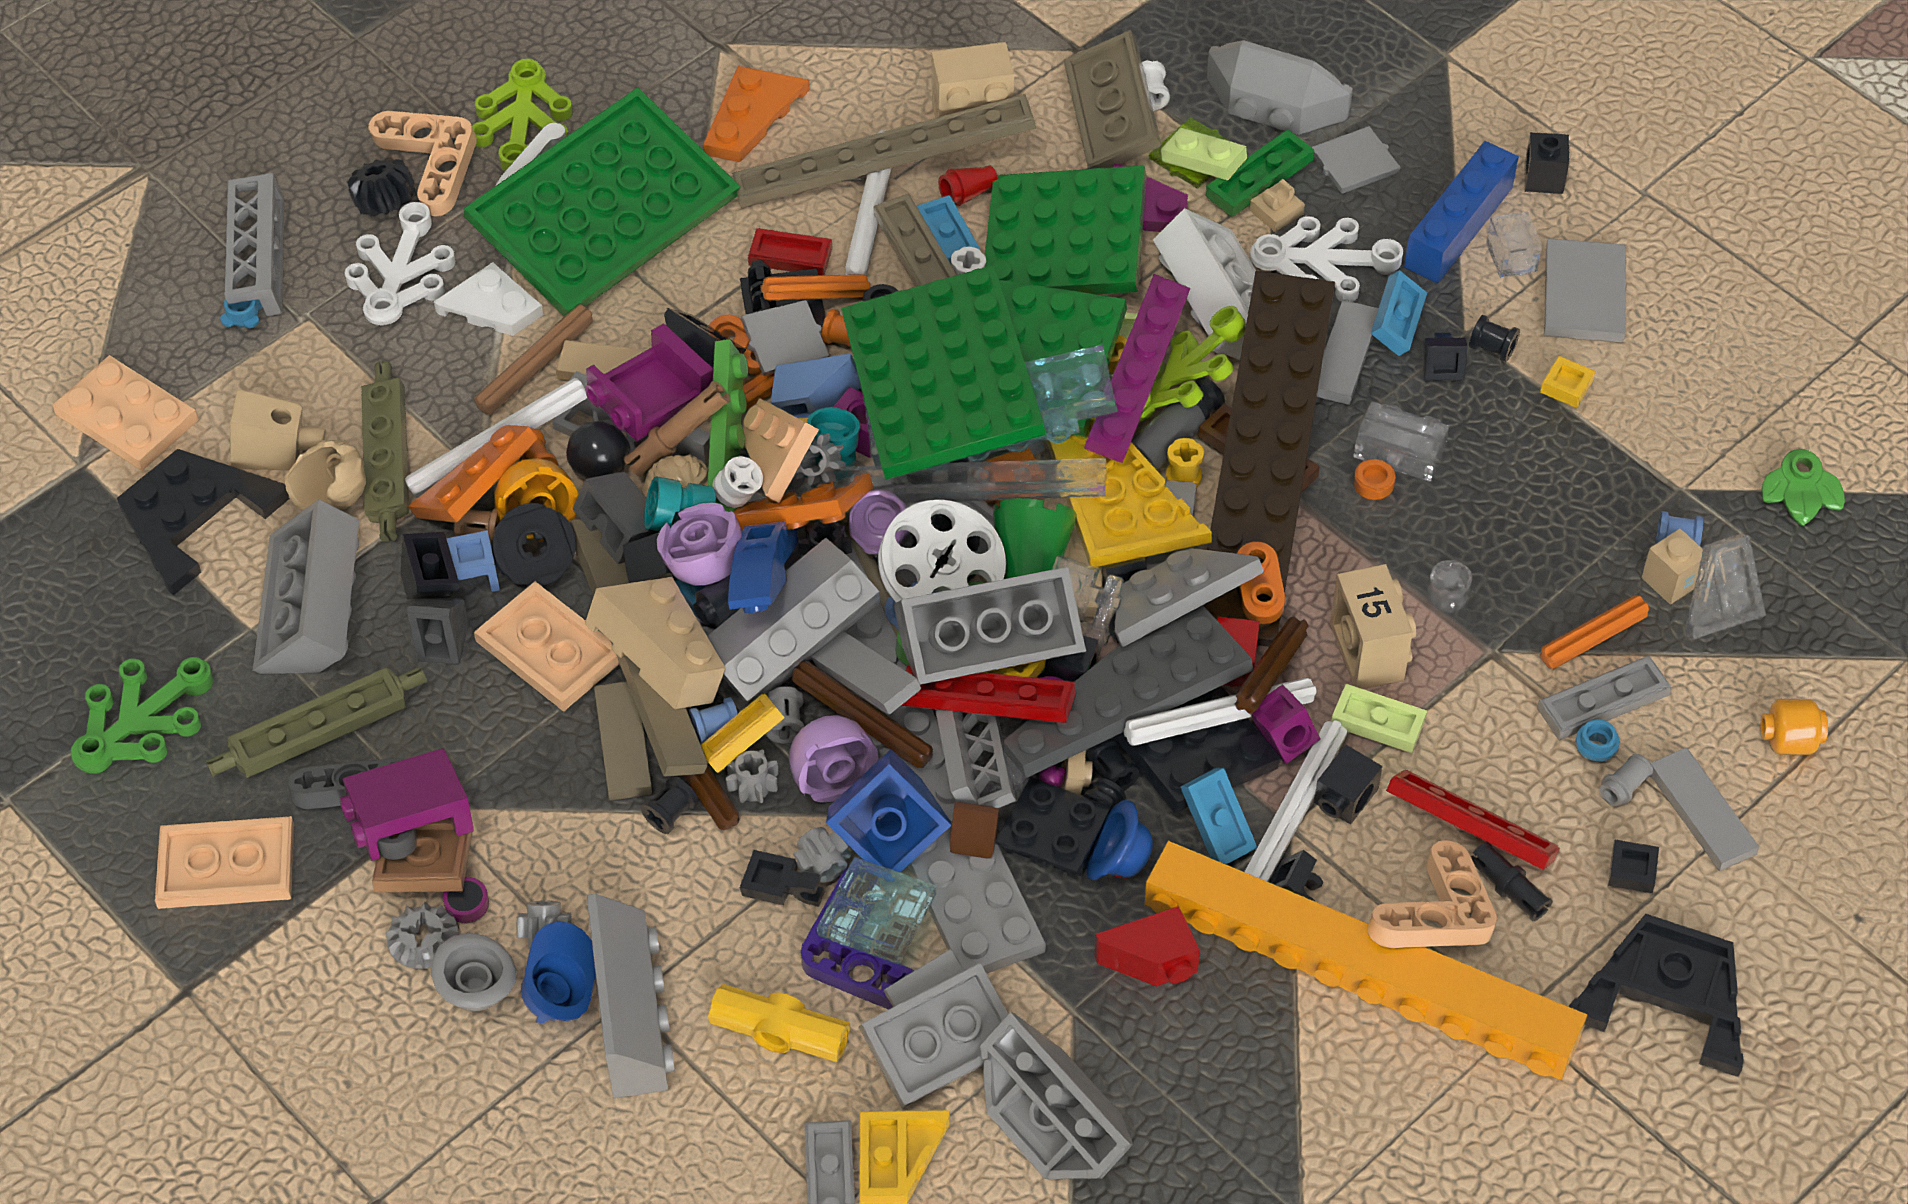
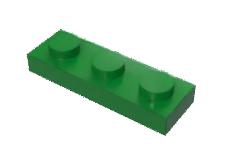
(1260, 171)

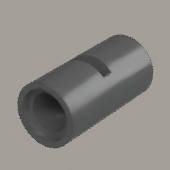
(1169, 425)

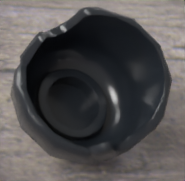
(597, 450)

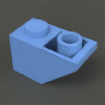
(813, 384)

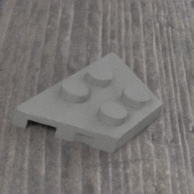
(1177, 587)

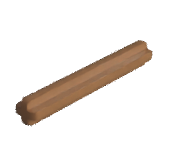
(533, 359)

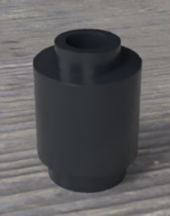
(713, 604)

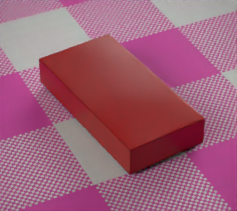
(790, 251)

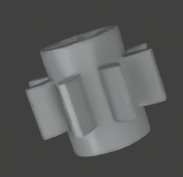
(830, 461)
(752, 776)
(822, 854)
(537, 916)

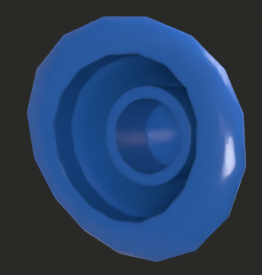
(1121, 844)

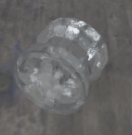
(1442, 578)

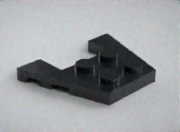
(182, 497)
(1676, 972)

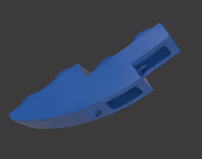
(759, 565)

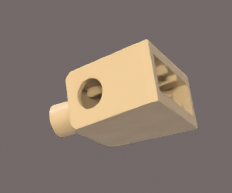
(268, 432)

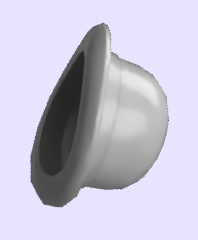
(472, 971)

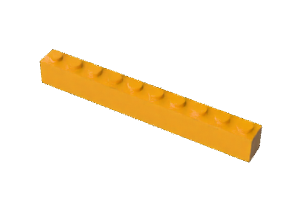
(1341, 953)

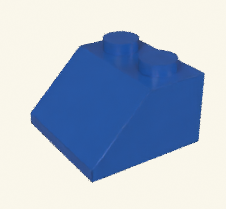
(888, 814)

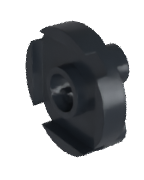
(544, 524)

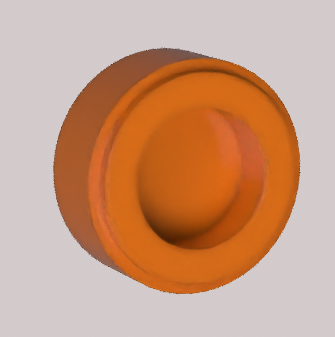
(1374, 479)

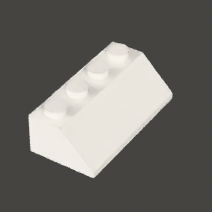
(1212, 265)

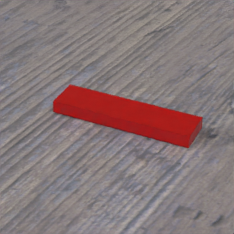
(998, 696)
(1473, 819)

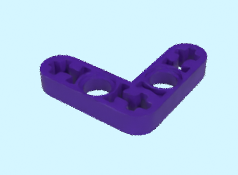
(826, 969)

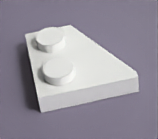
(491, 301)

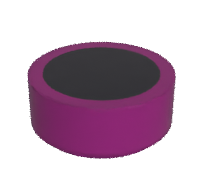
(468, 904)

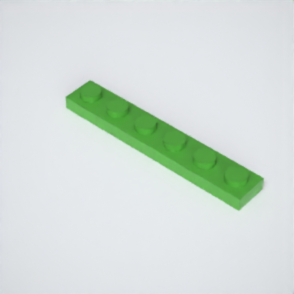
(726, 429)

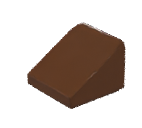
(974, 830)

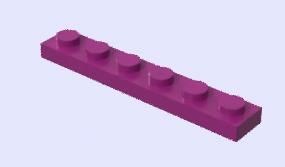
(1138, 367)

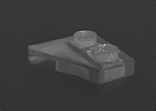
(1725, 588)

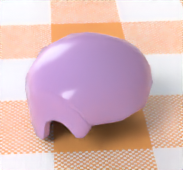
(872, 517)

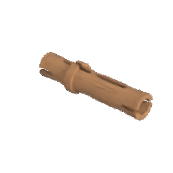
(664, 439)

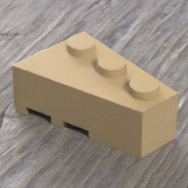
(661, 636)

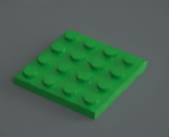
(1069, 228)
(1062, 322)

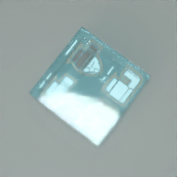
(876, 910)

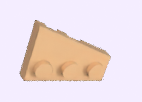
(776, 445)

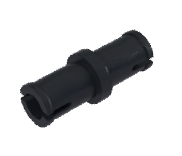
(1510, 881)

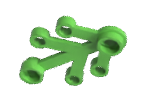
(139, 718)

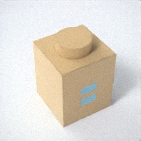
(1673, 566)

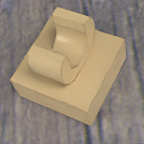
(1277, 206)

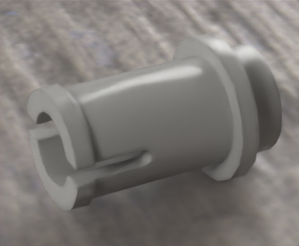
(1618, 787)

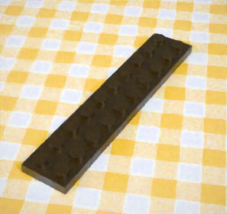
(1270, 426)

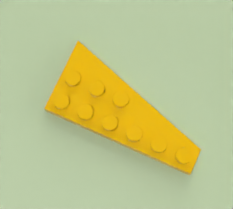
(1137, 513)

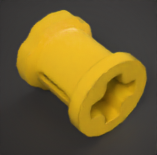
(1184, 461)

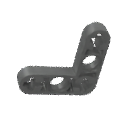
(323, 796)

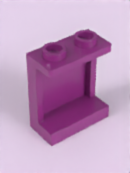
(650, 385)
(404, 798)

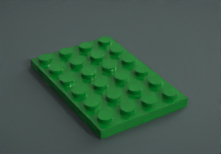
(601, 202)
(942, 372)

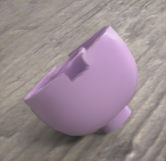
(700, 544)
(830, 757)

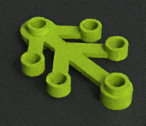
(524, 80)
(1185, 366)

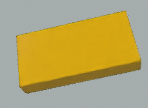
(741, 732)

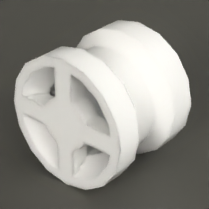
(737, 482)

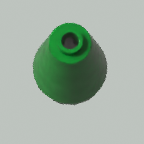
(1032, 534)

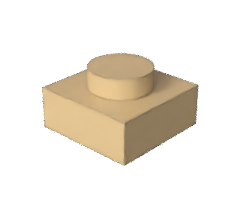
(1077, 773)

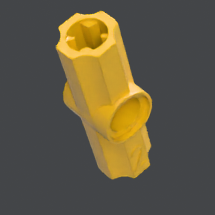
(779, 1022)

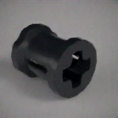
(1494, 338)
(1112, 764)
(669, 805)

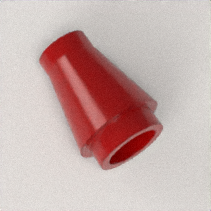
(966, 183)

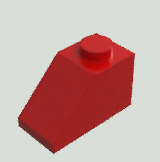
(1150, 948)

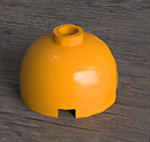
(535, 482)

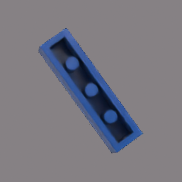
(1461, 212)

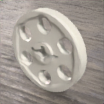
(933, 544)

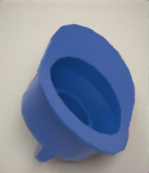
(559, 973)

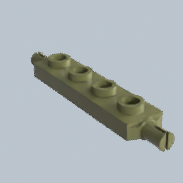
(385, 451)
(316, 722)

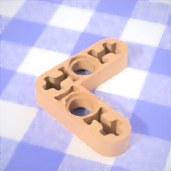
(437, 143)
(1402, 924)

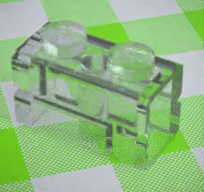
(1402, 440)

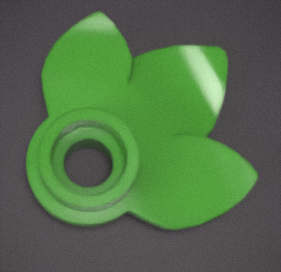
(1803, 491)

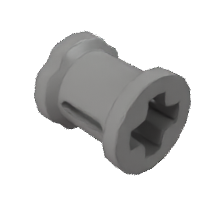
(789, 711)

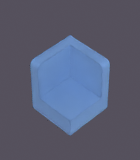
(473, 557)

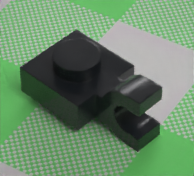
(775, 876)

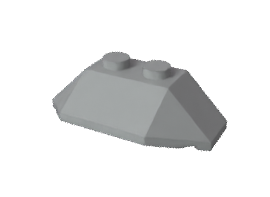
(1276, 87)
(1049, 1104)

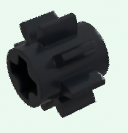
(819, 532)

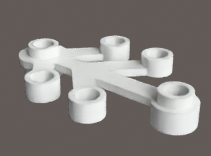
(1279, 254)
(387, 303)

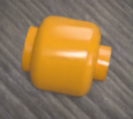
(1794, 726)

